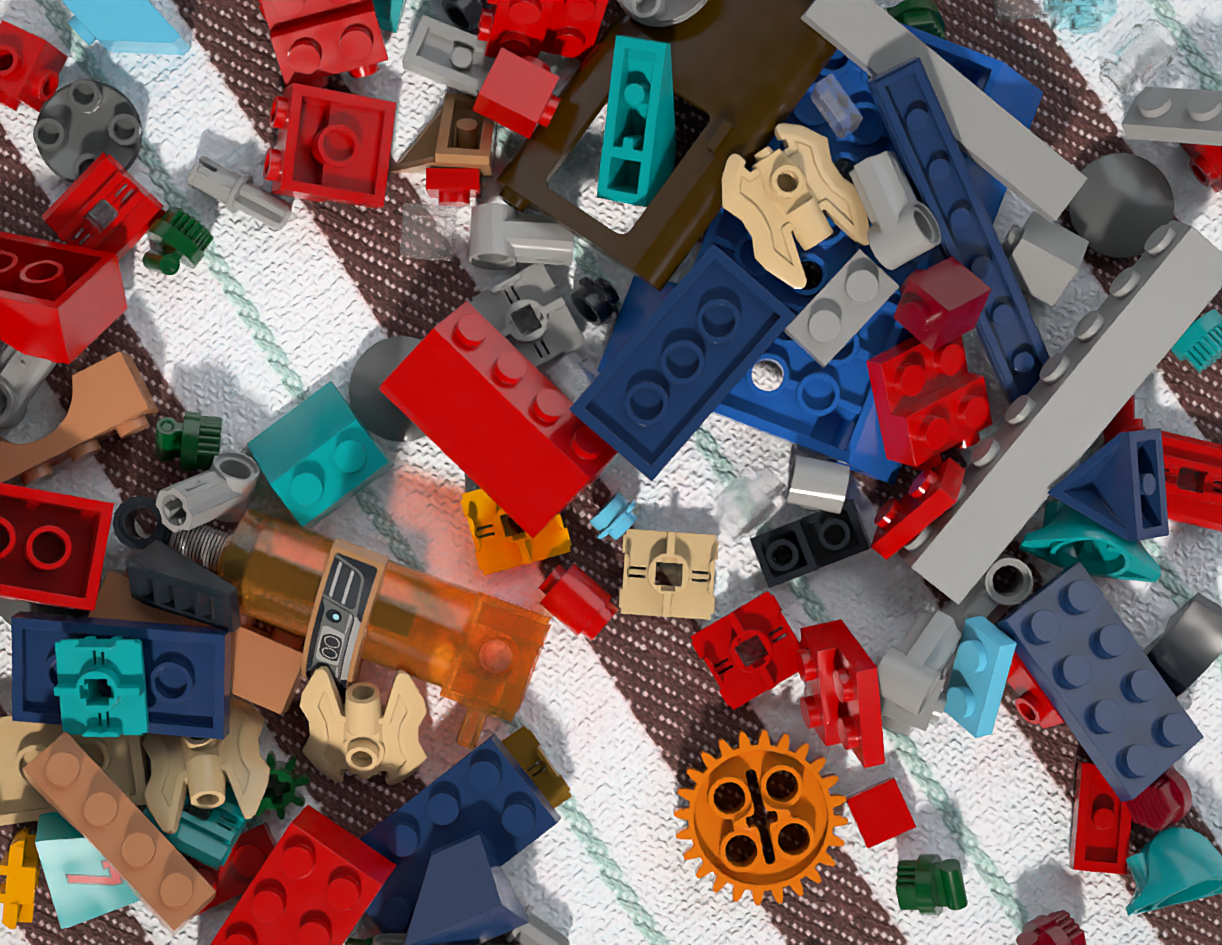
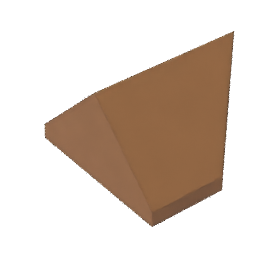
(453, 140)

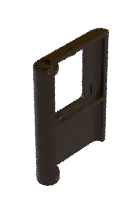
(730, 59)

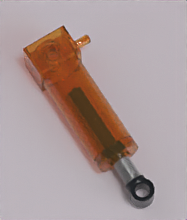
(415, 626)

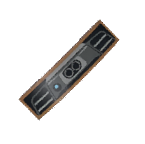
(343, 612)

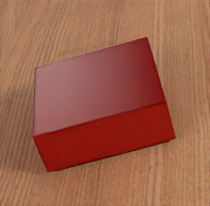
(880, 812)

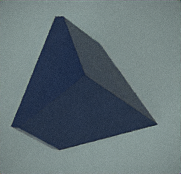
(1122, 486)
(464, 897)

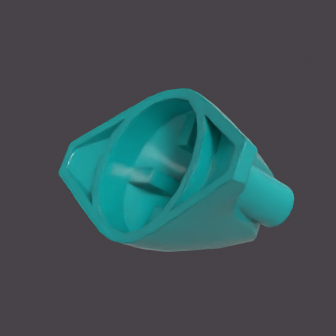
(1074, 537)
(1174, 870)

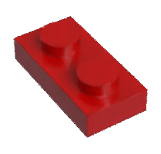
(926, 500)
(1099, 825)
(241, 865)

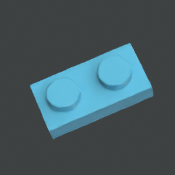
(979, 676)

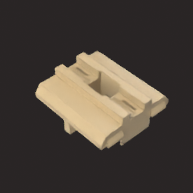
(691, 550)

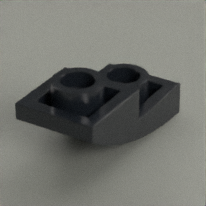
(810, 543)
(1188, 643)

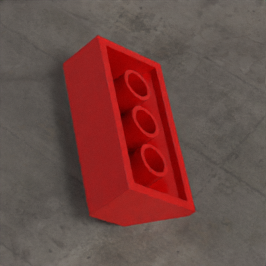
(498, 419)

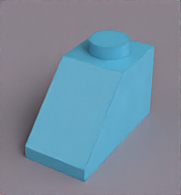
(125, 26)

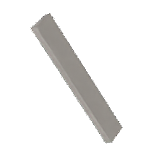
(977, 122)

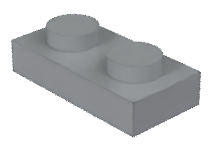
(448, 56)
(1175, 116)
(841, 308)

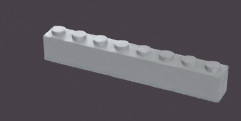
(1068, 406)

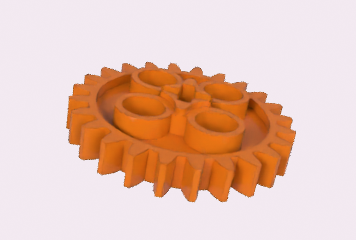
(806, 805)

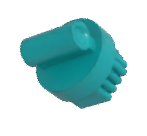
(1201, 341)

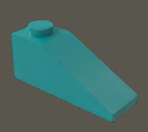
(638, 123)

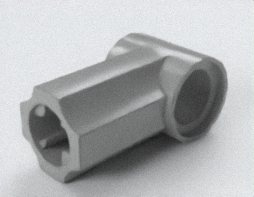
(899, 222)
(505, 237)
(19, 381)
(817, 484)
(214, 494)
(987, 602)
(914, 668)

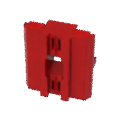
(98, 183)
(1203, 506)
(721, 637)

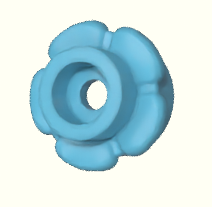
(614, 517)

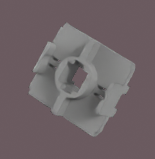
(535, 291)

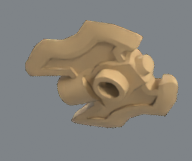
(789, 197)
(363, 732)
(204, 768)

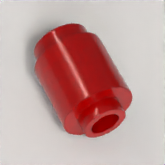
(577, 601)

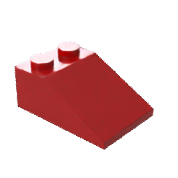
(56, 296)

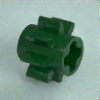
(285, 773)

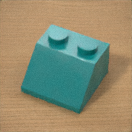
(319, 456)

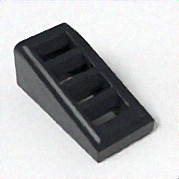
(182, 587)

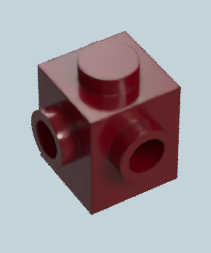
(941, 302)

